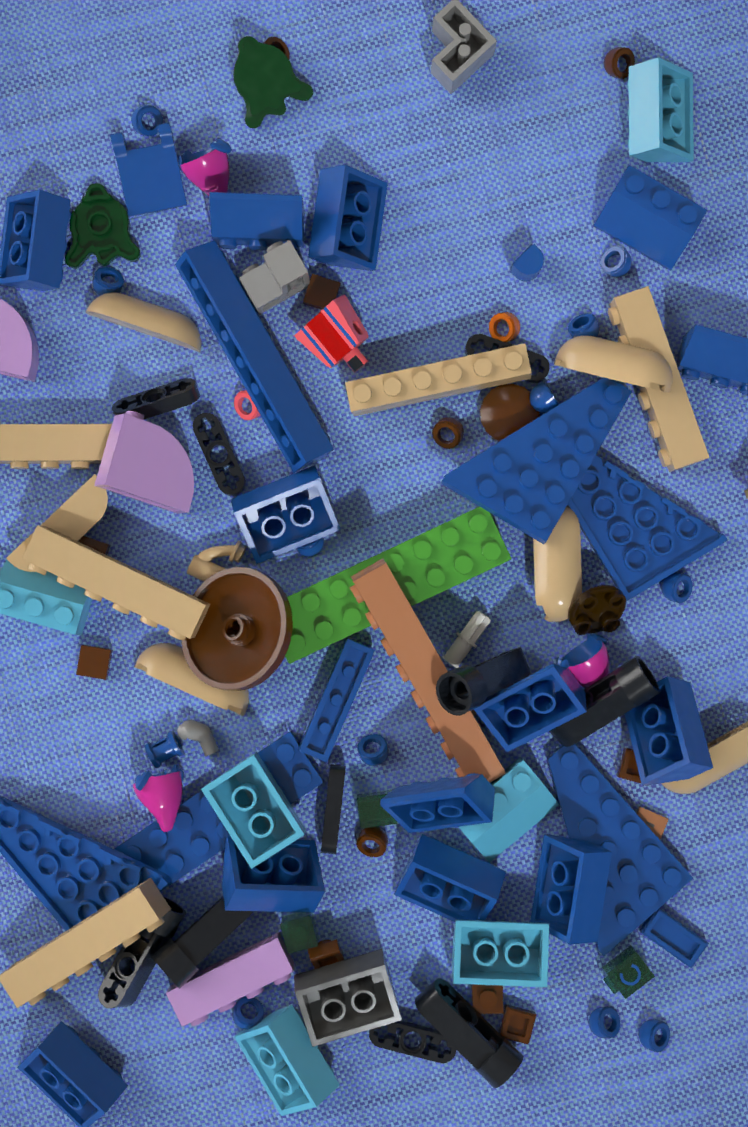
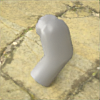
(198, 732)

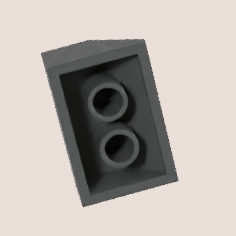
(346, 997)

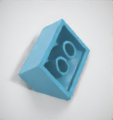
(660, 112)
(42, 600)
(518, 805)
(254, 810)
(500, 953)
(286, 1061)

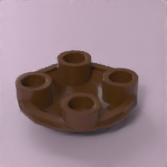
(506, 411)

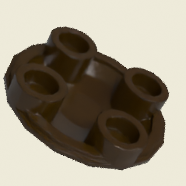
(597, 610)

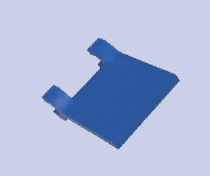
(150, 174)

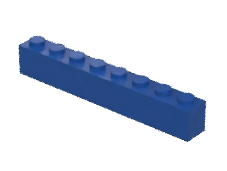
(254, 356)

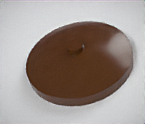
(242, 630)

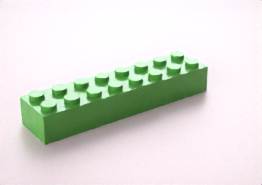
(421, 568)

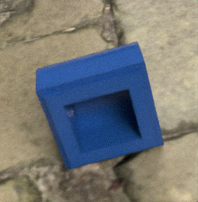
(528, 264)

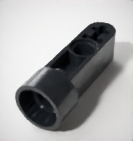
(470, 686)
(609, 699)
(182, 956)
(123, 985)
(469, 1032)

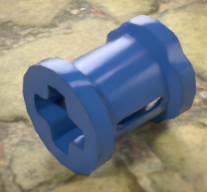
(164, 749)

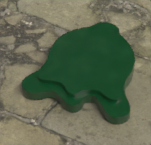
(265, 80)
(100, 228)

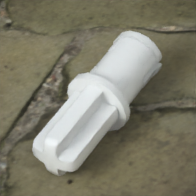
(467, 639)

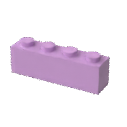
(231, 979)

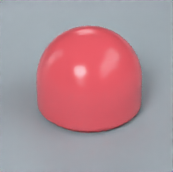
(238, 406)

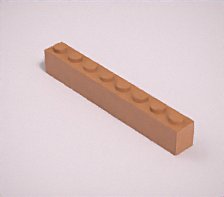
(423, 668)

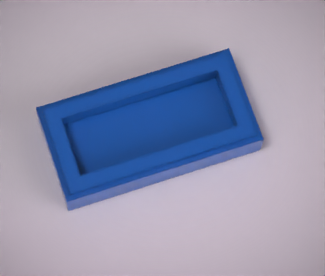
(674, 937)

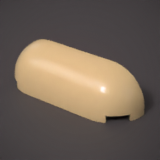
(146, 319)
(616, 362)
(71, 519)
(559, 568)
(169, 665)
(726, 754)

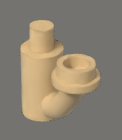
(201, 564)

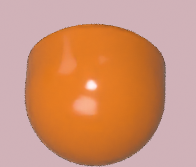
(513, 322)

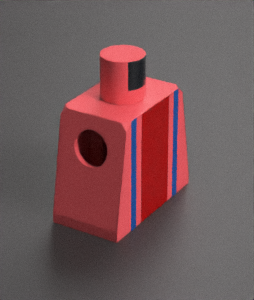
(335, 335)

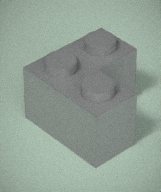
(466, 45)
(276, 279)

